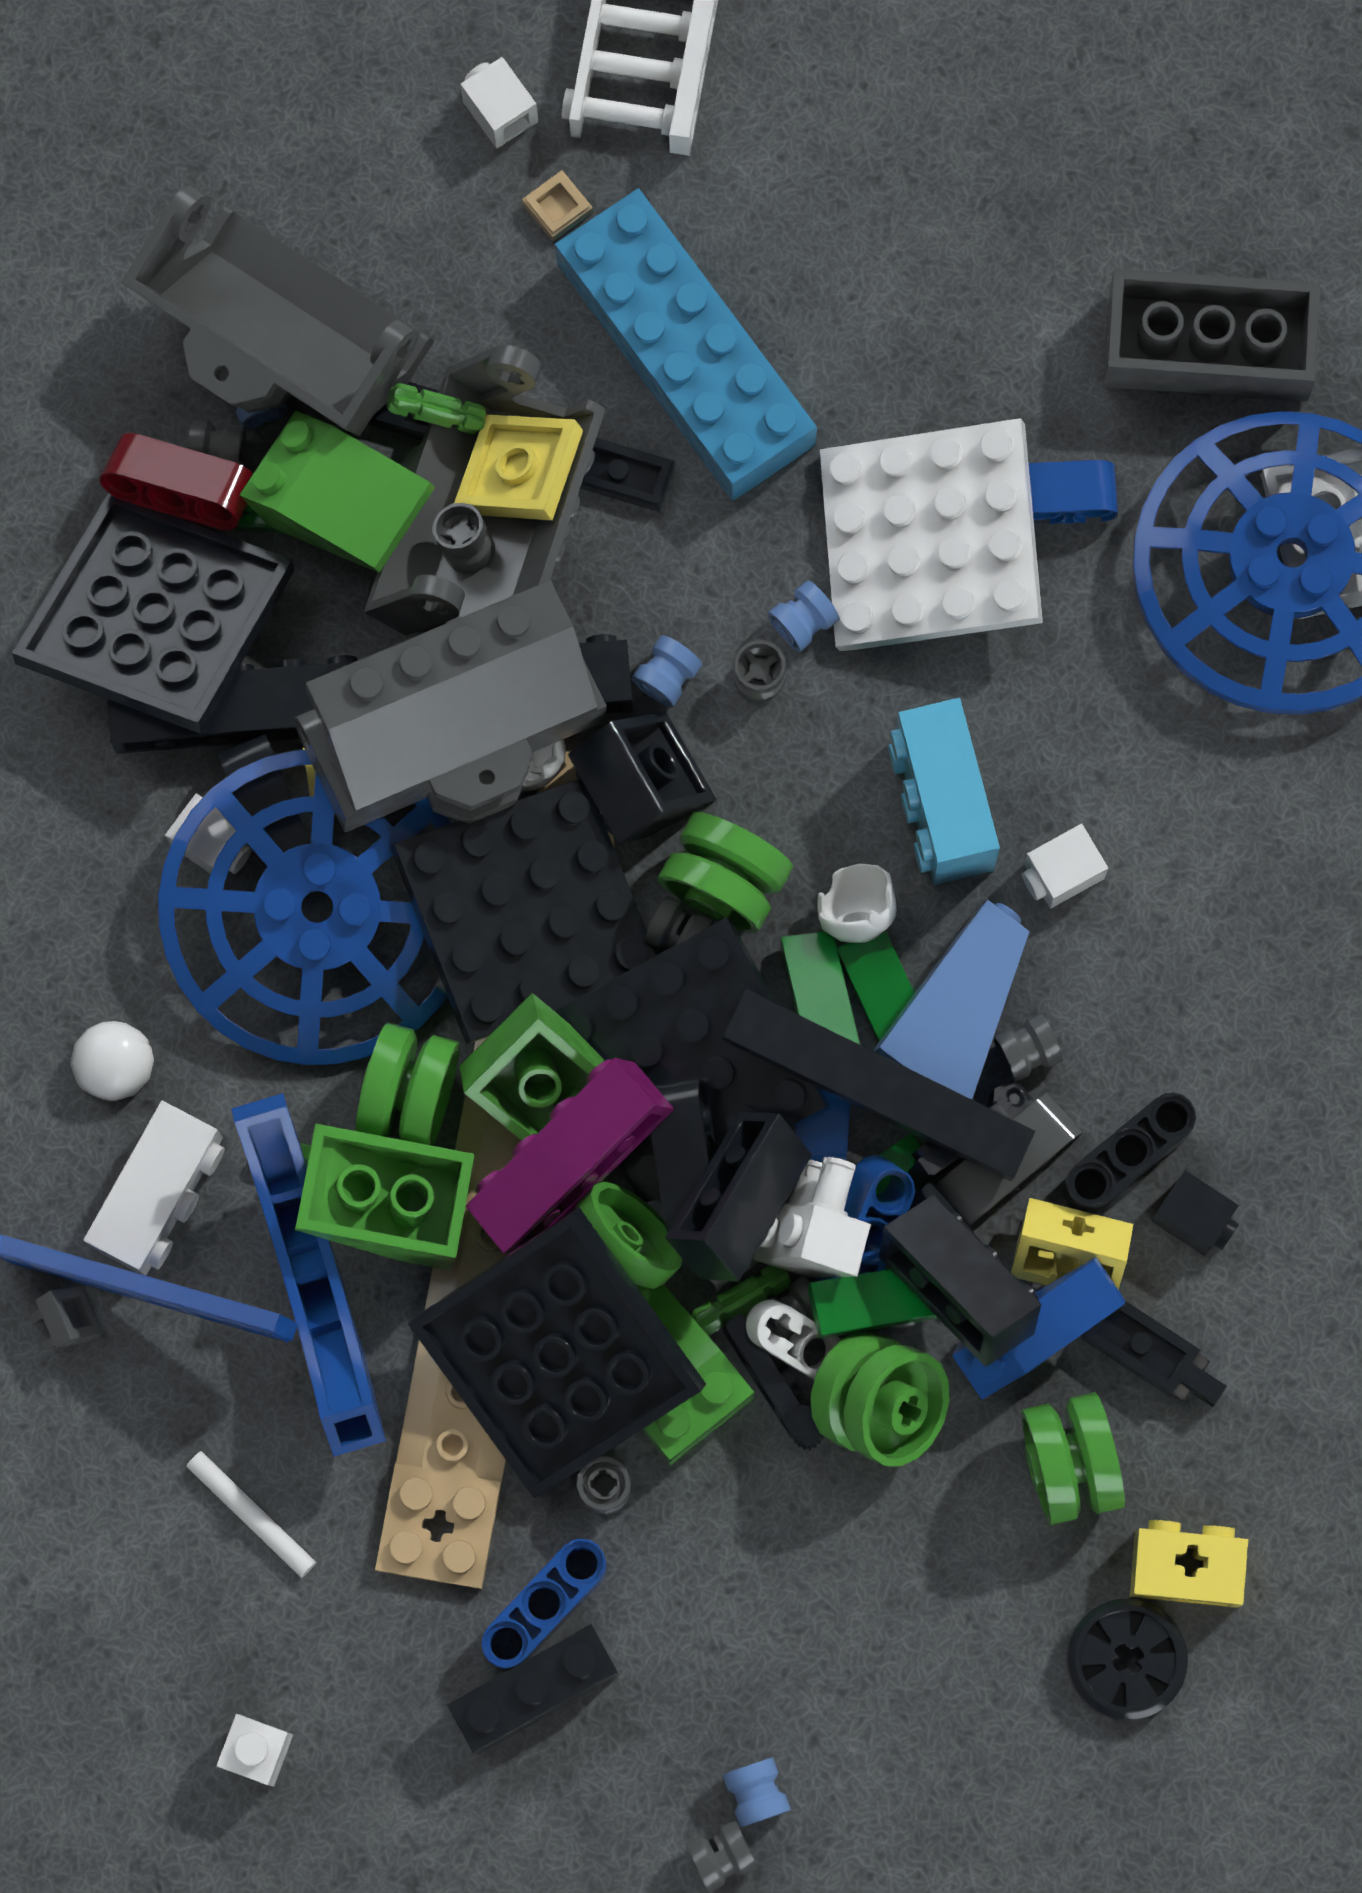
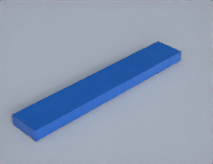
(147, 1289)

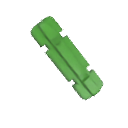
(436, 408)
(741, 1298)

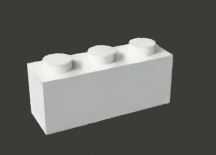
(155, 1189)

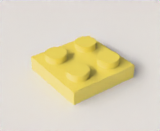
(520, 466)

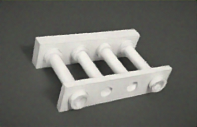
(683, 74)

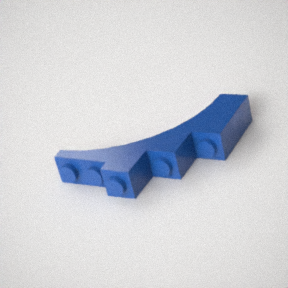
(311, 1279)

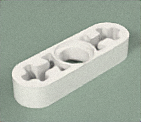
(787, 1351)

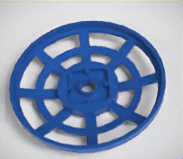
(1254, 563)
(281, 920)

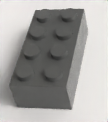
(1212, 335)

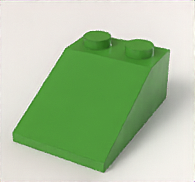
(335, 492)
(528, 1068)
(385, 1195)
(717, 1402)

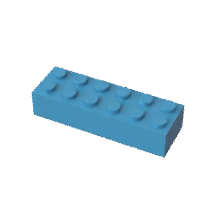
(685, 344)

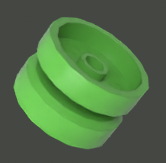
(725, 872)
(399, 1085)
(632, 1234)
(880, 1398)
(1064, 1460)

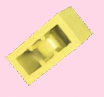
(1063, 1238)
(1216, 1583)

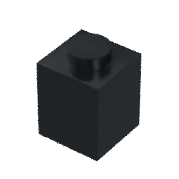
(1197, 1214)

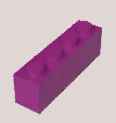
(570, 1154)

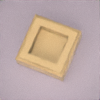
(557, 206)

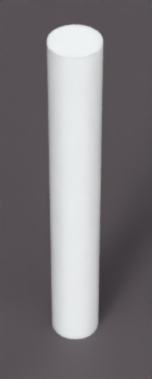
(251, 1514)

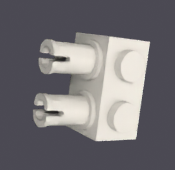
(813, 1230)

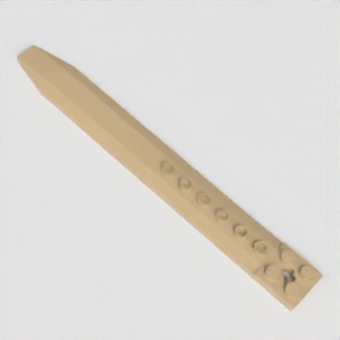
(443, 1450)

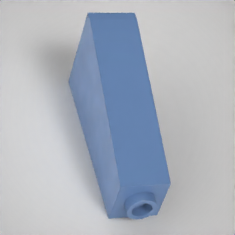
(959, 1004)

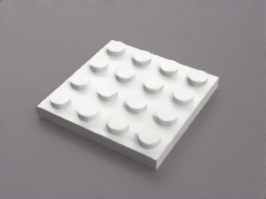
(931, 535)

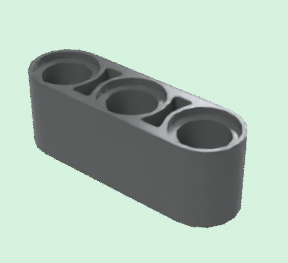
(978, 1191)

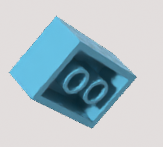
(943, 792)

